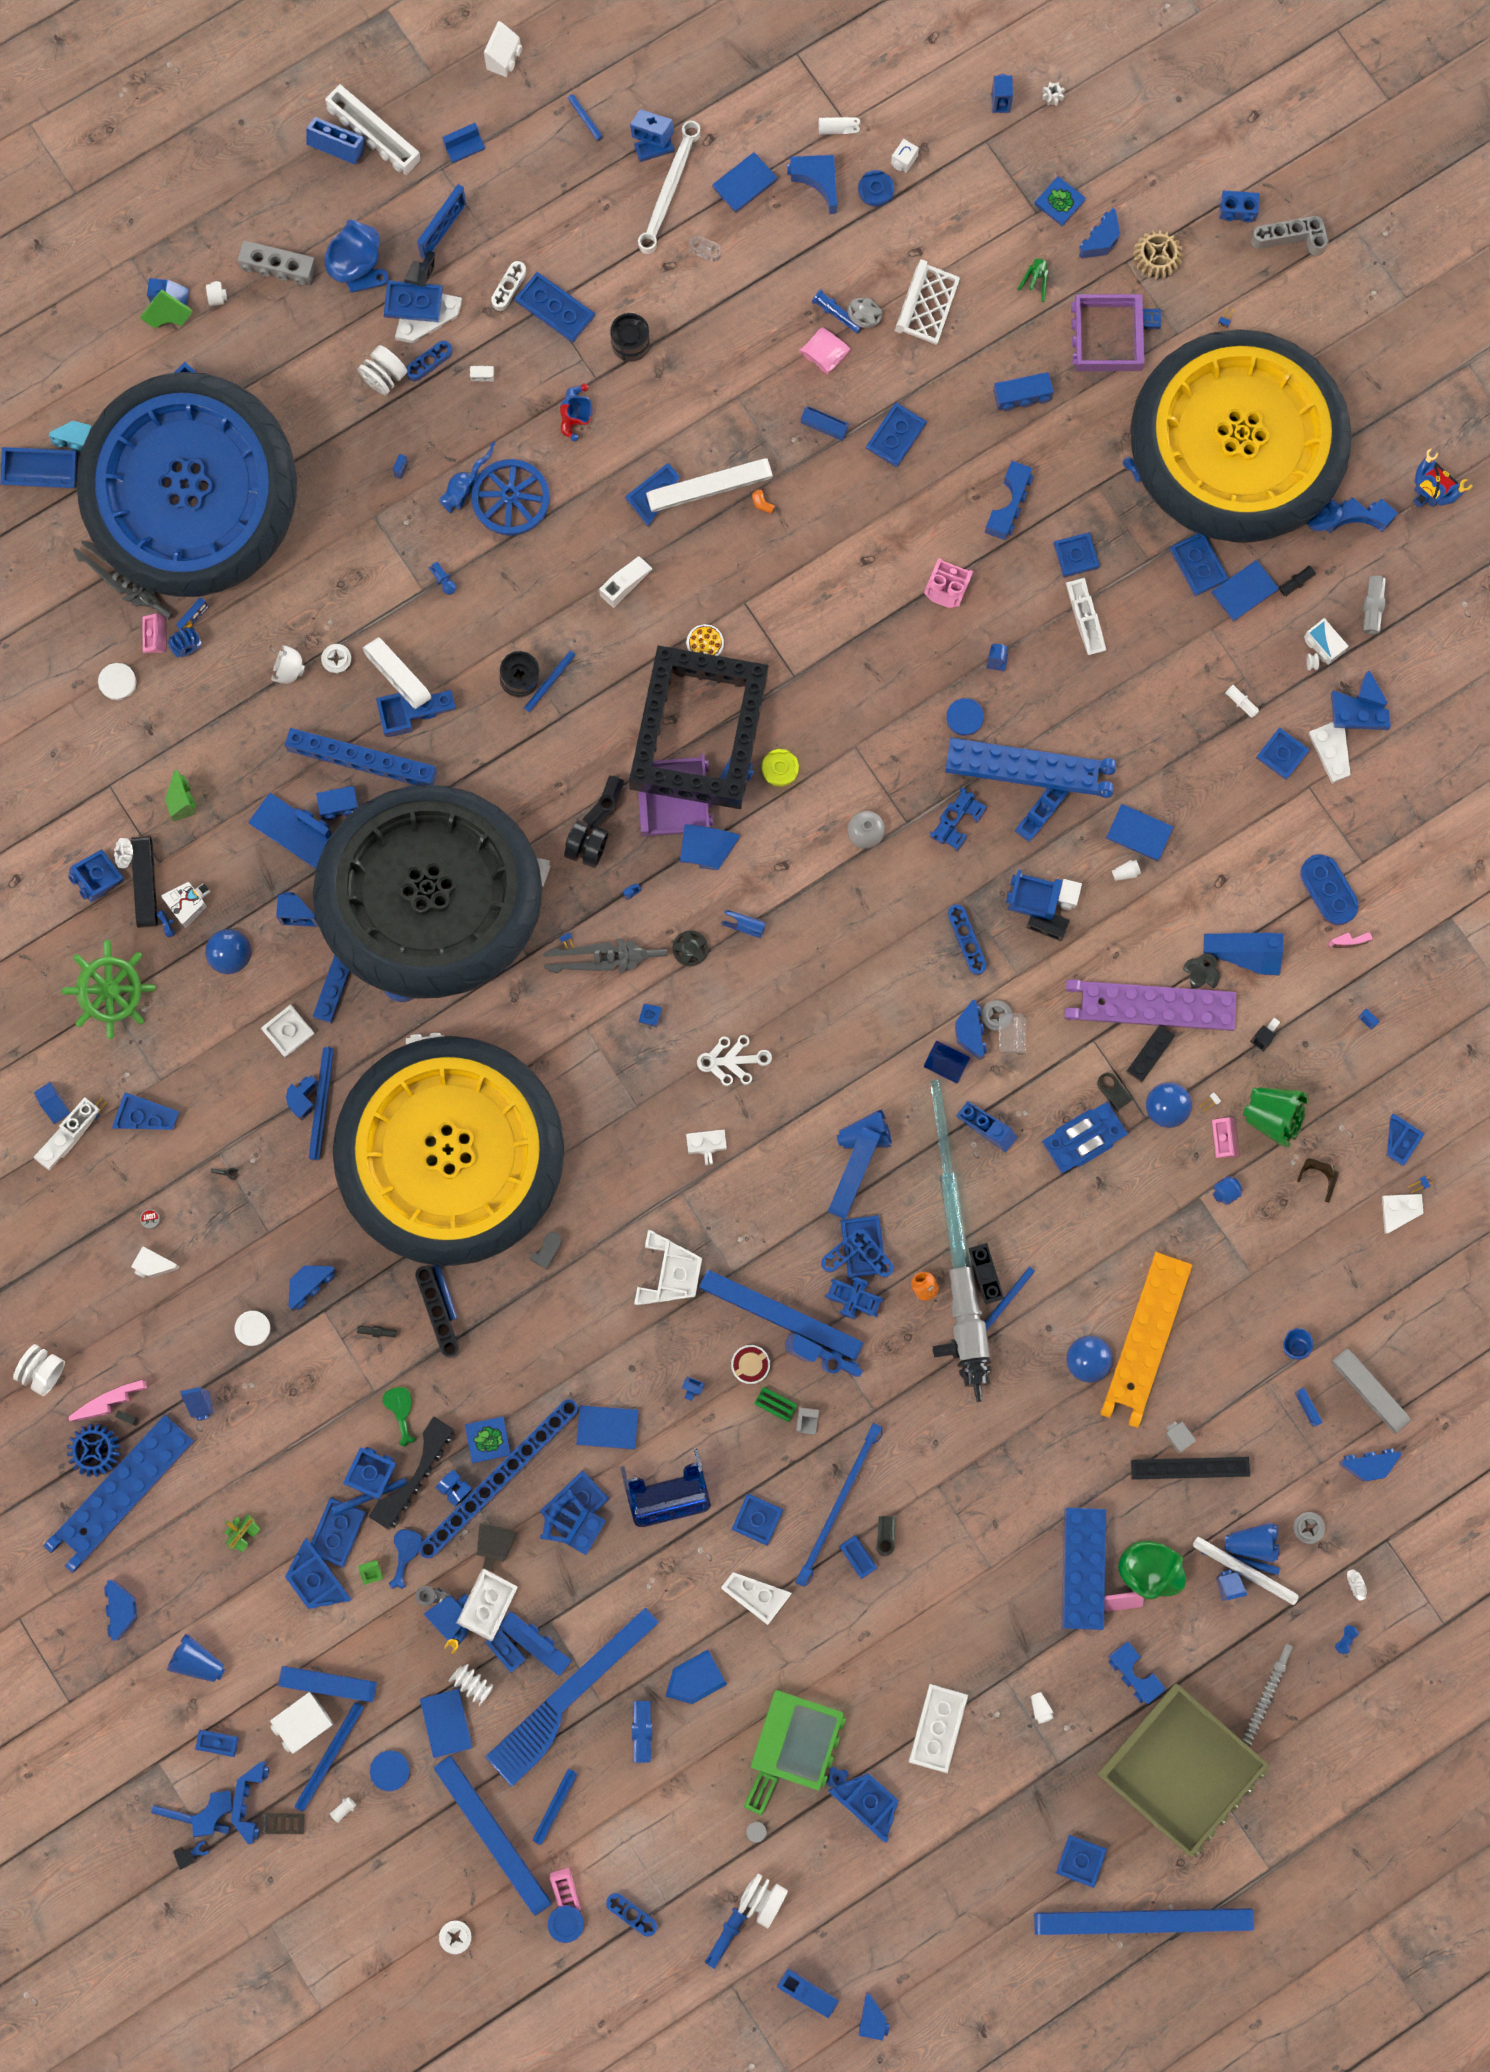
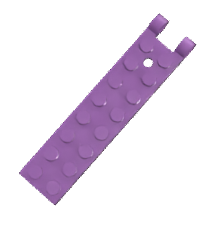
(1153, 1005)

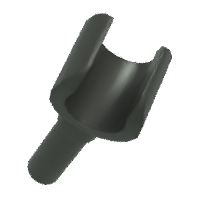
(224, 1172)

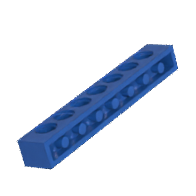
(360, 758)

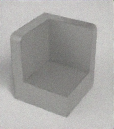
(807, 1421)

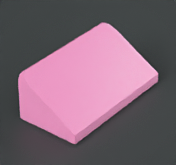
(154, 633)
(1225, 1137)
(1122, 1601)

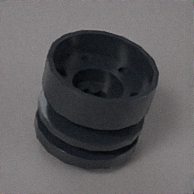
(524, 665)

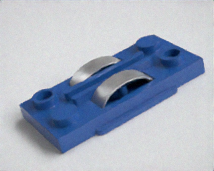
(1084, 1137)

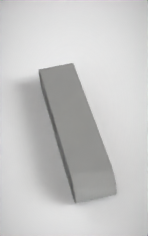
(1371, 1391)

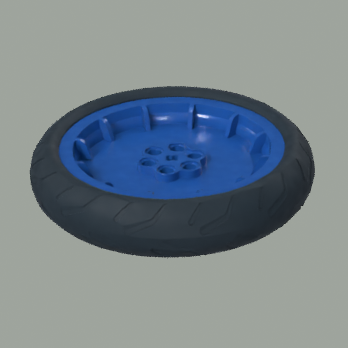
(137, 448)

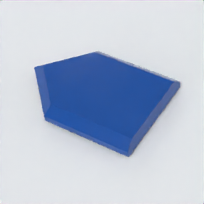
(695, 1679)

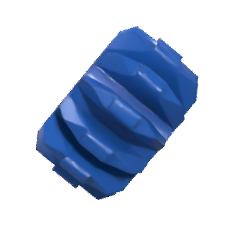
(184, 642)

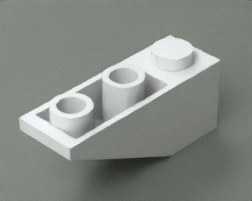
(624, 581)

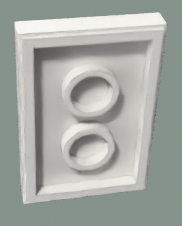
(487, 1604)

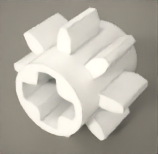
(1048, 93)

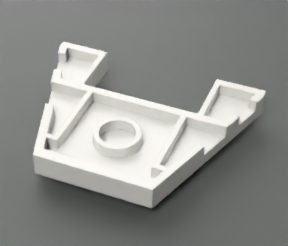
(678, 1273)

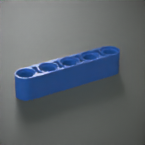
(854, 1173)
(327, 1684)

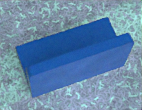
(463, 143)

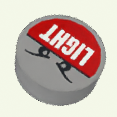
(150, 1219)

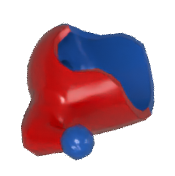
(575, 410)

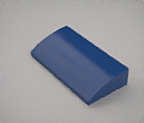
(39, 467)

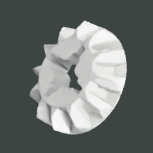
(329, 654)
(123, 853)
(1357, 1584)
(445, 1938)

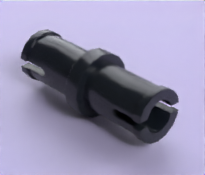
(1297, 581)

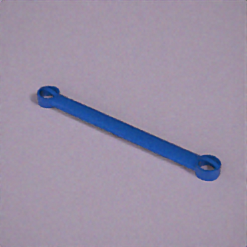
(807, 1568)

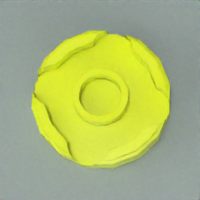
(780, 767)

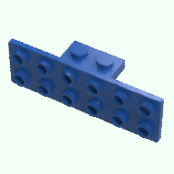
(292, 829)

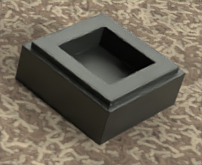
(127, 1417)

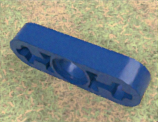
(428, 368)
(616, 1909)

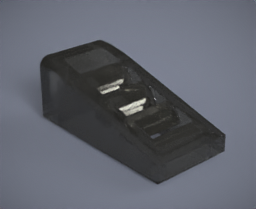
(265, 1823)

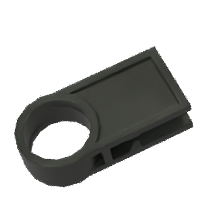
(1117, 1095)

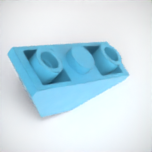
(70, 435)

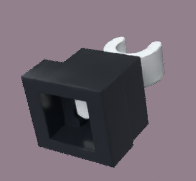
(1265, 1035)

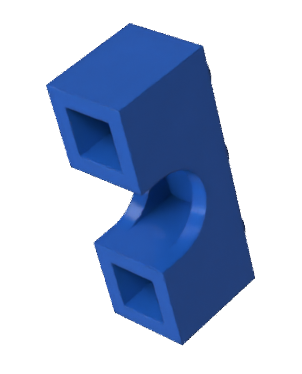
(1123, 1660)

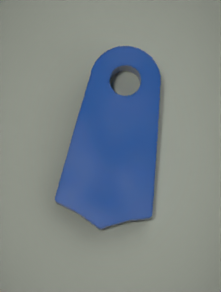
(369, 280)

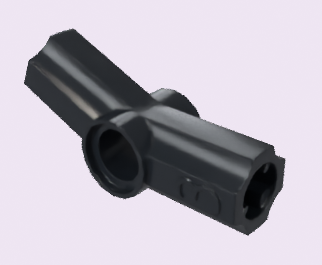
(611, 793)

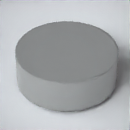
(756, 1832)

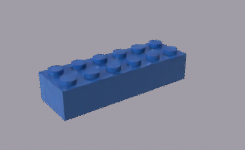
(1083, 1568)

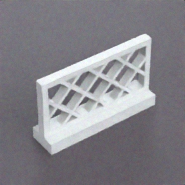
(912, 297)

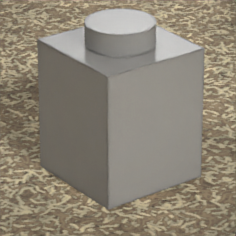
(1179, 1436)

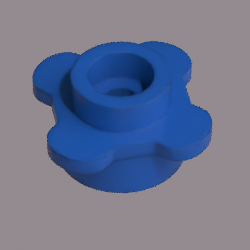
(833, 1774)

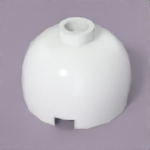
(288, 666)

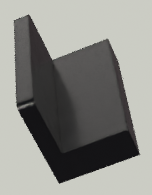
(420, 272)
(1053, 929)

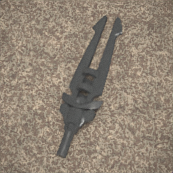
(137, 594)
(626, 956)

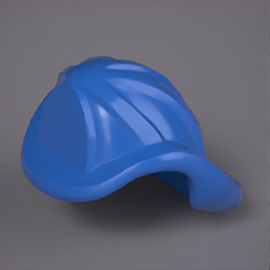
(352, 252)

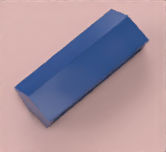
(824, 423)

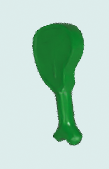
(399, 1402)

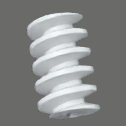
(471, 1684)

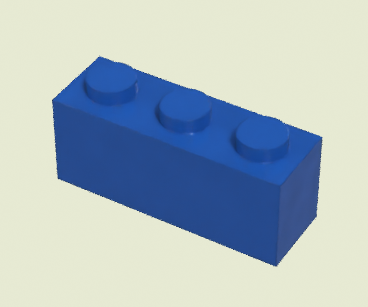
(335, 140)
(1023, 391)

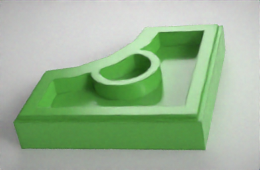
(165, 309)

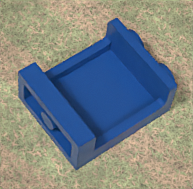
(1033, 896)

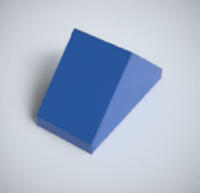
(1370, 691)
(51, 1103)

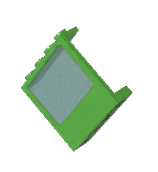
(798, 1740)

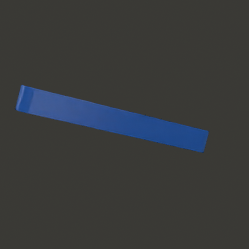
(781, 1315)
(492, 1835)

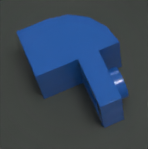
(296, 1097)

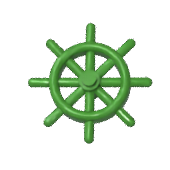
(108, 989)

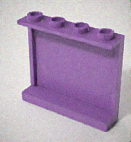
(667, 814)

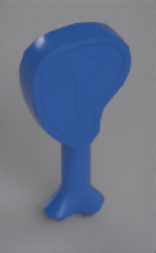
(408, 1545)

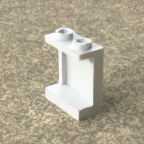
(301, 1723)

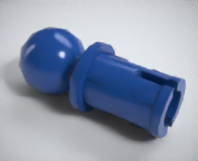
(448, 587)

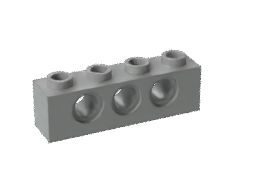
(251, 252)

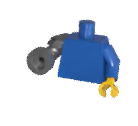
(444, 1614)

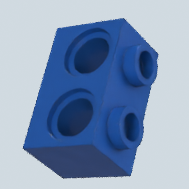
(1238, 201)

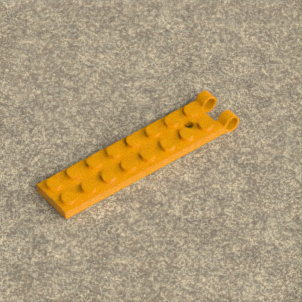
(1147, 1336)

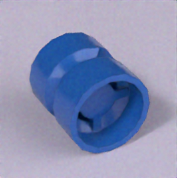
(451, 1481)

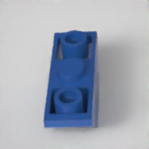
(1102, 237)
(970, 1031)
(307, 1283)
(1370, 1465)
(121, 1609)

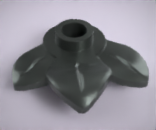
(1200, 973)

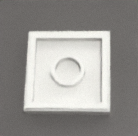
(288, 1031)

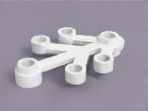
(731, 1060)

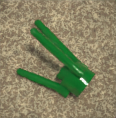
(1037, 270)

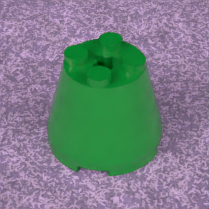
(1276, 1113)

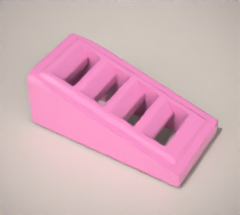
(562, 1874)

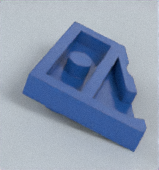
(1402, 1139)

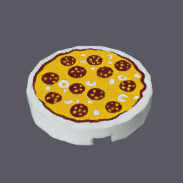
(705, 640)

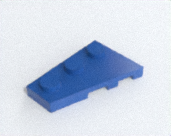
(638, 498)
(1358, 714)
(144, 1114)

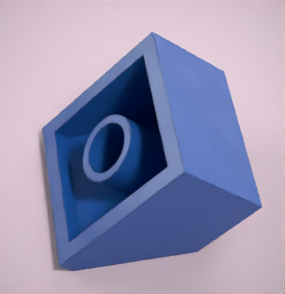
(293, 911)

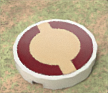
(750, 1364)

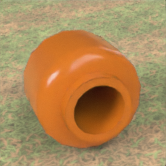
(924, 1286)

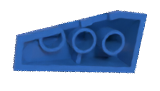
(1248, 950)

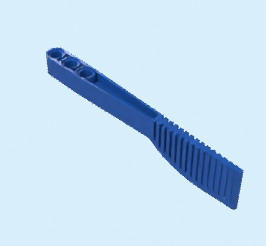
(535, 1735)

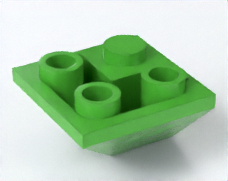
(178, 799)

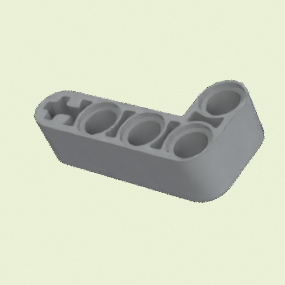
(1265, 236)

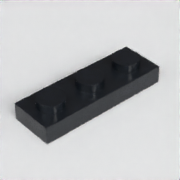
(1150, 1053)

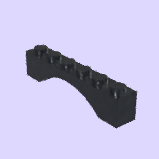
(389, 1509)

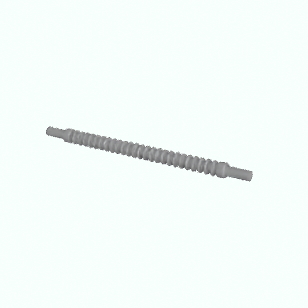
(1272, 1684)

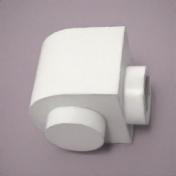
(216, 294)

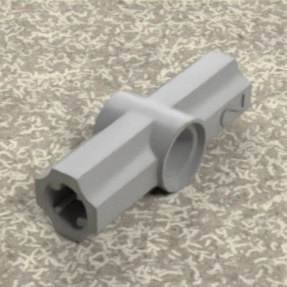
(1374, 605)

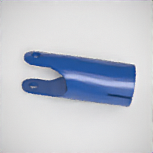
(745, 924)

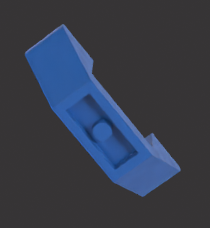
(247, 1829)

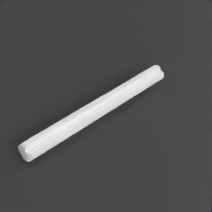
(1245, 1570)

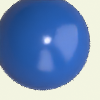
(228, 951)
(1168, 1105)
(1089, 1359)

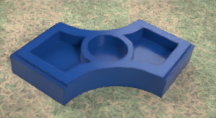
(205, 1822)

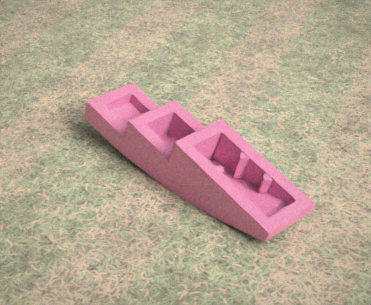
(102, 1404)

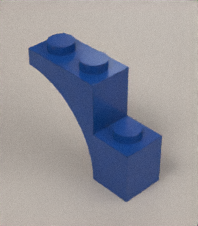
(1377, 515)

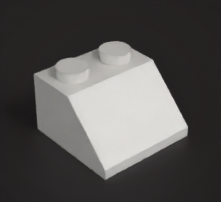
(502, 50)

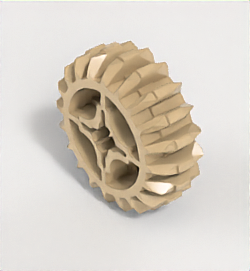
(1165, 264)

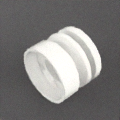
(382, 370)
(37, 1369)
(762, 1900)

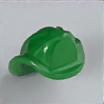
(1152, 1570)

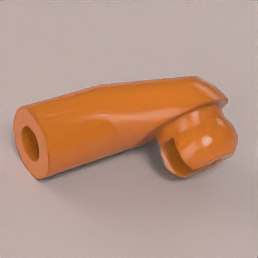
(760, 503)

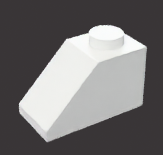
(152, 1264)

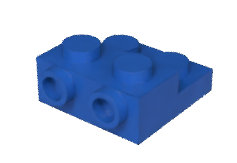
(95, 876)
(370, 1472)

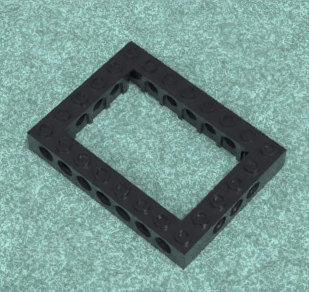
(687, 785)

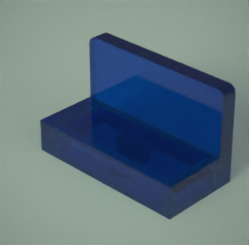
(946, 1062)

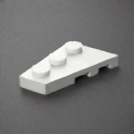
(1332, 751)
(756, 1596)

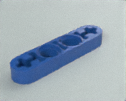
(968, 939)

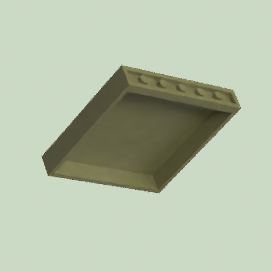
(1184, 1770)

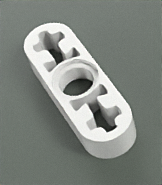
(498, 294)

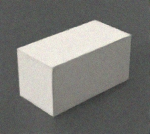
(482, 373)

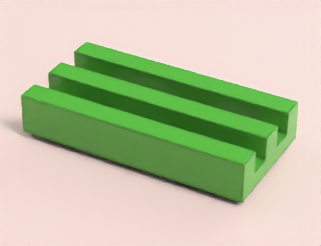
(753, 1808)

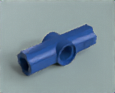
(642, 1731)

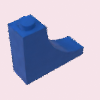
(818, 173)

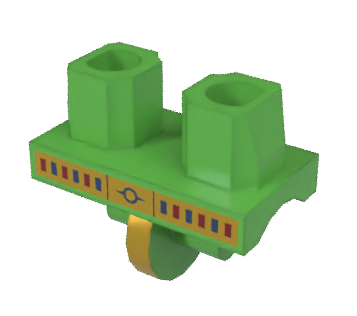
(246, 1525)

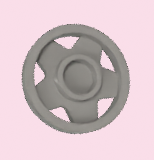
(866, 311)

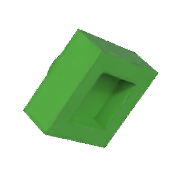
(370, 1572)

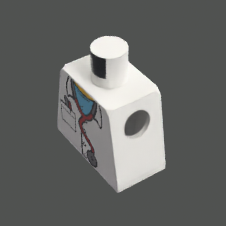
(186, 902)

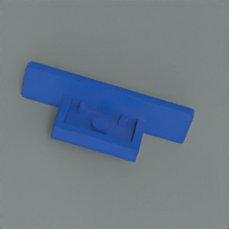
(534, 1643)

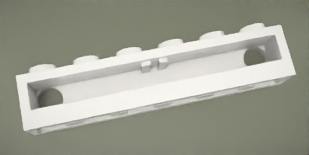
(373, 129)

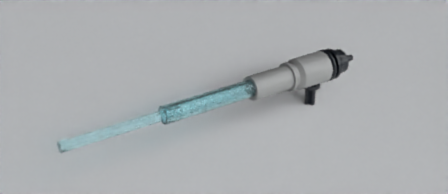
(969, 1331)

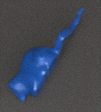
(462, 484)

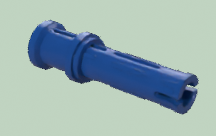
(830, 306)
(731, 1929)

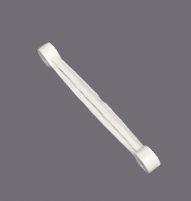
(669, 187)

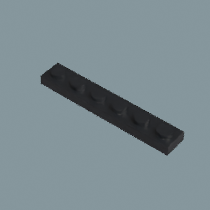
(1190, 1468)

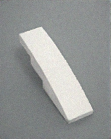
(1085, 616)

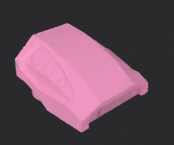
(825, 350)
(947, 584)

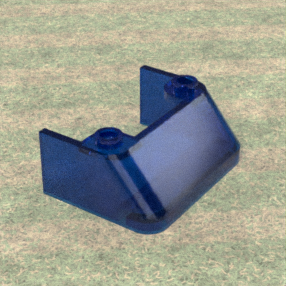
(669, 1498)

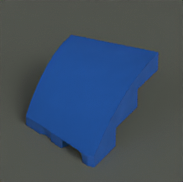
(706, 846)

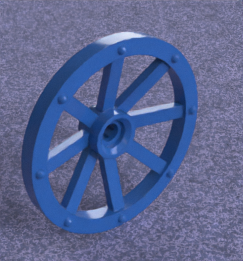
(510, 501)

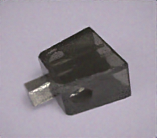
(494, 1544)

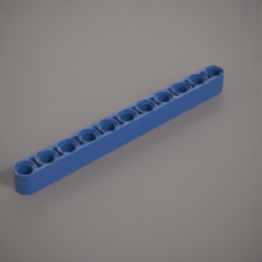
(496, 1488)
(1143, 1921)

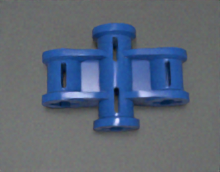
(861, 1301)

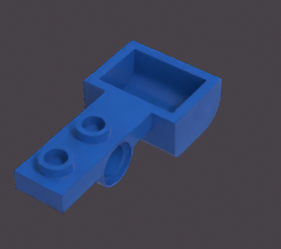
(397, 712)
(809, 1351)

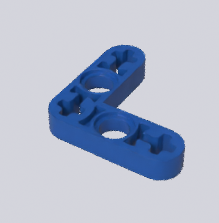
(854, 1248)

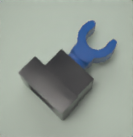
(187, 1857)

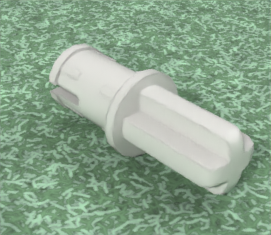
(1242, 701)

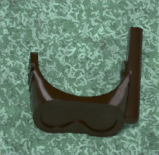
(1326, 1169)

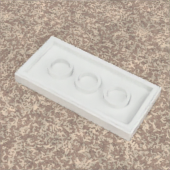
(938, 1728)

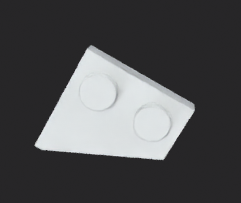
(1400, 1210)

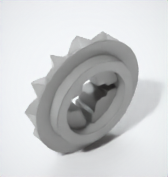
(987, 1013)
(1317, 1531)

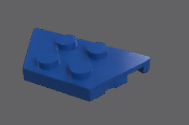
(314, 1579)
(868, 1802)

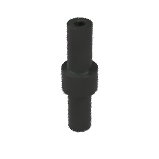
(376, 1331)

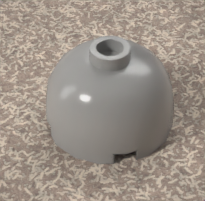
(866, 830)

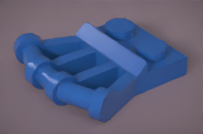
(583, 1531)

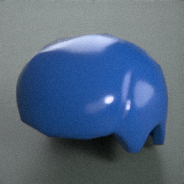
(1298, 1344)

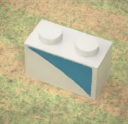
(1325, 641)

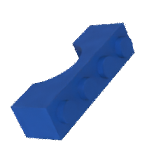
(1001, 520)

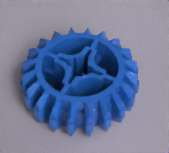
(105, 1462)

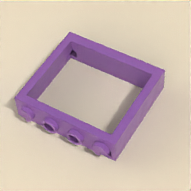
(1109, 300)

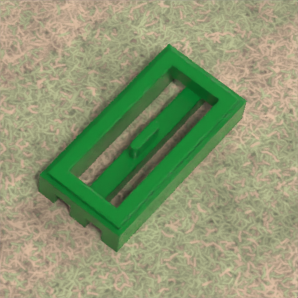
(790, 1412)

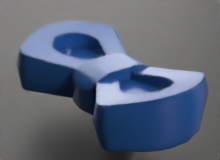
(1129, 464)
(167, 923)
(1343, 1646)

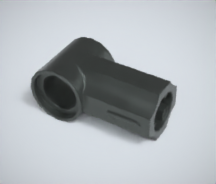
(886, 1533)

